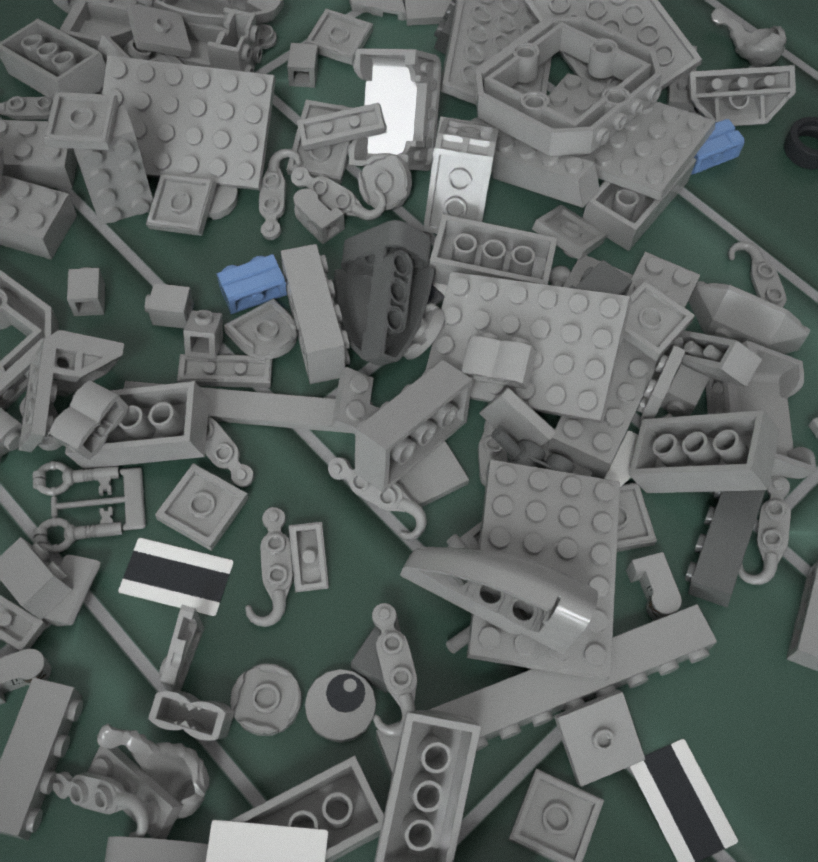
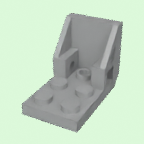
(460, 172)
(72, 361)

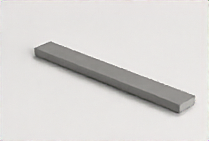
(266, 408)

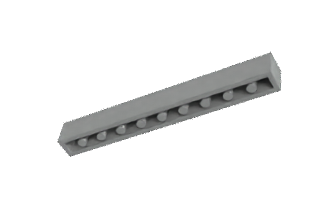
(540, 693)

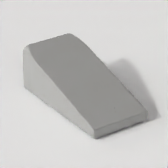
(308, 557)

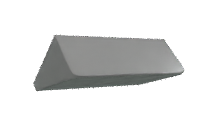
(80, 576)

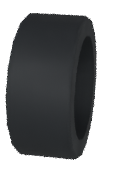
(795, 149)

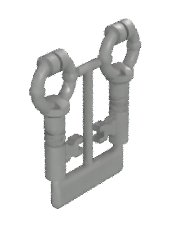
(132, 497)

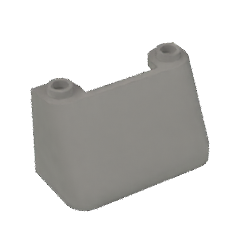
(408, 96)
(768, 390)

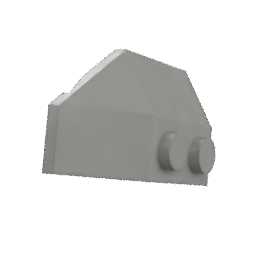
(742, 94)
(743, 317)

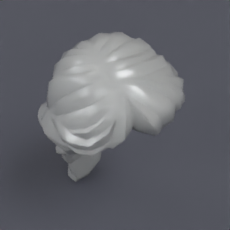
(759, 47)
(169, 764)

